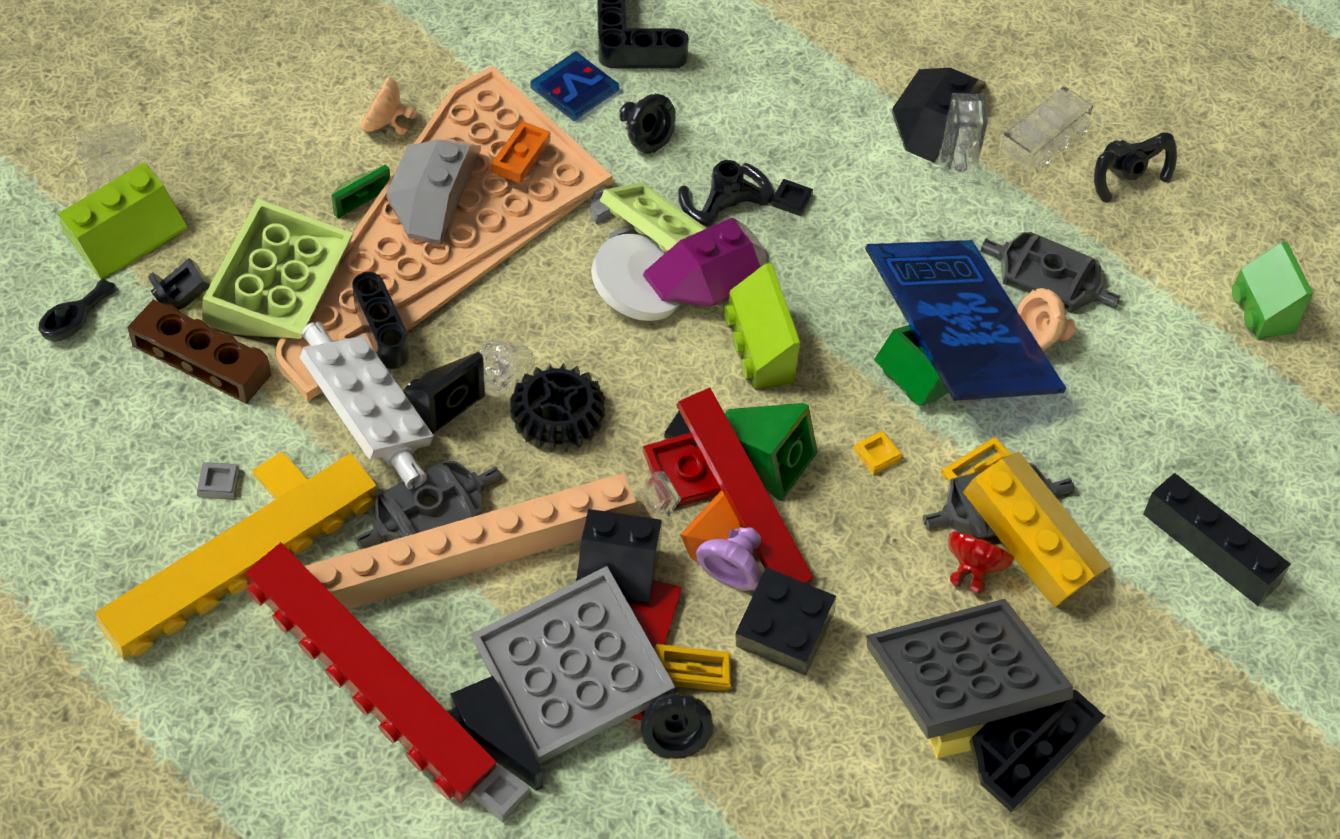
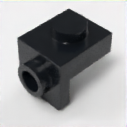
(179, 286)

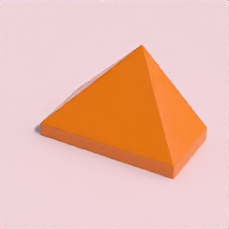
(712, 523)

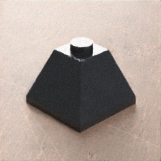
(447, 390)

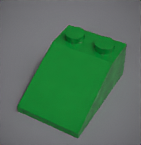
(910, 367)

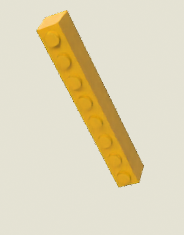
(220, 564)

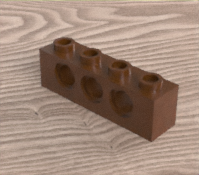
(200, 351)

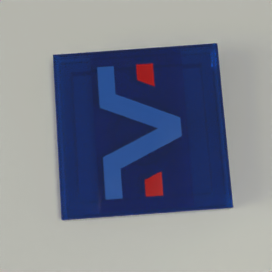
(574, 86)

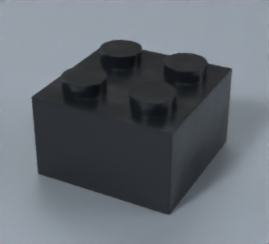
(785, 621)

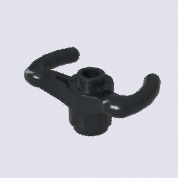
(1132, 161)
(727, 190)

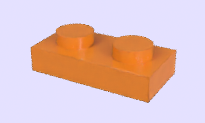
(520, 152)

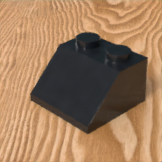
(626, 546)

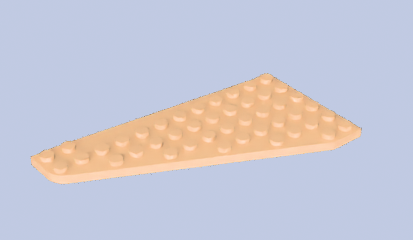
(486, 228)

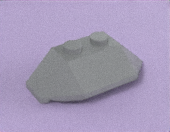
(430, 186)

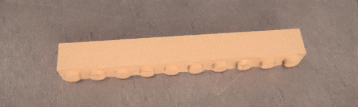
(470, 543)

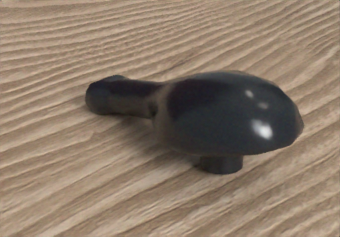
(68, 317)

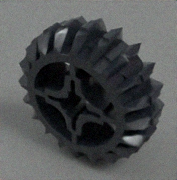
(552, 415)

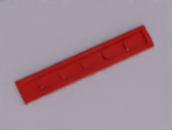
(742, 484)

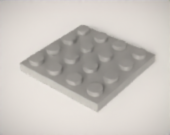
(573, 664)

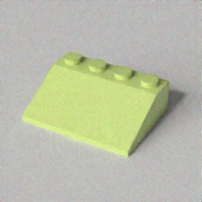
(274, 273)

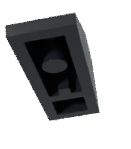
(489, 720)

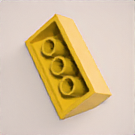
(1035, 528)

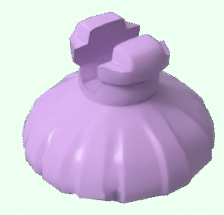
(732, 559)

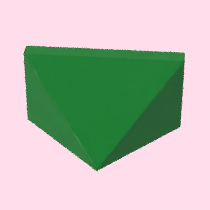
(359, 190)

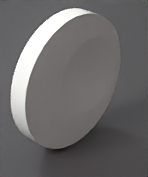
(620, 279)

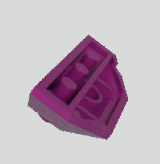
(707, 264)

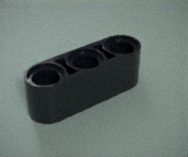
(380, 319)

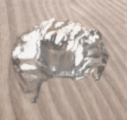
(505, 365)

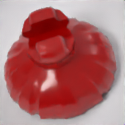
(976, 558)

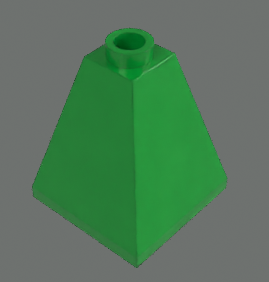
(776, 441)

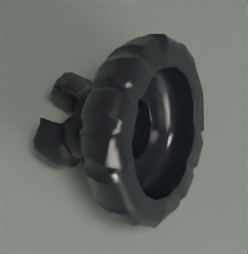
(649, 122)
(677, 726)

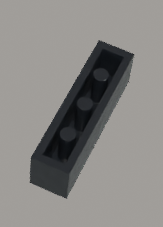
(1216, 539)

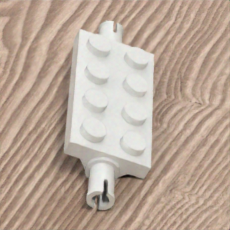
(367, 400)

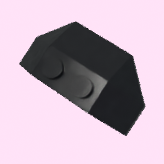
(924, 108)
(1026, 749)

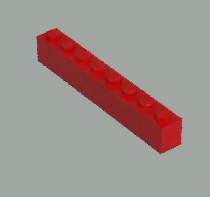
(370, 673)

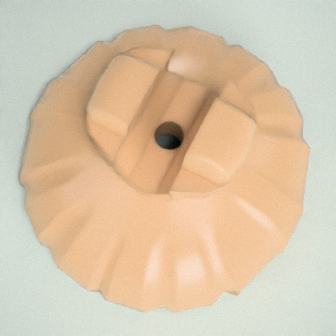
(386, 109)
(1046, 317)

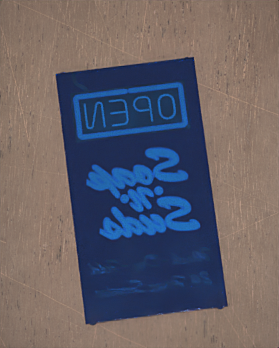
(964, 320)

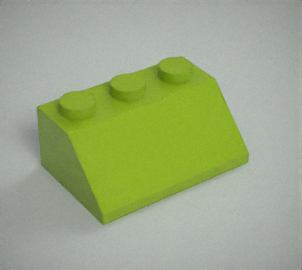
(122, 221)
(763, 329)

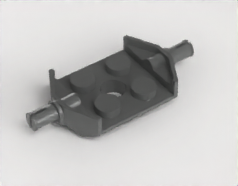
(1074, 282)
(402, 514)
(963, 515)

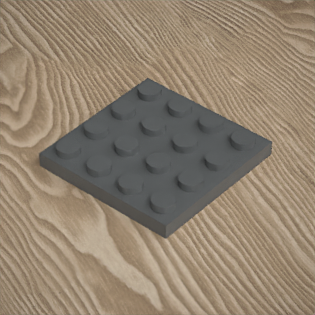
(968, 668)

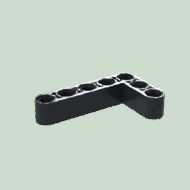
(636, 46)

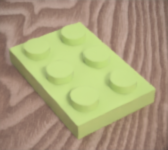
(650, 214)

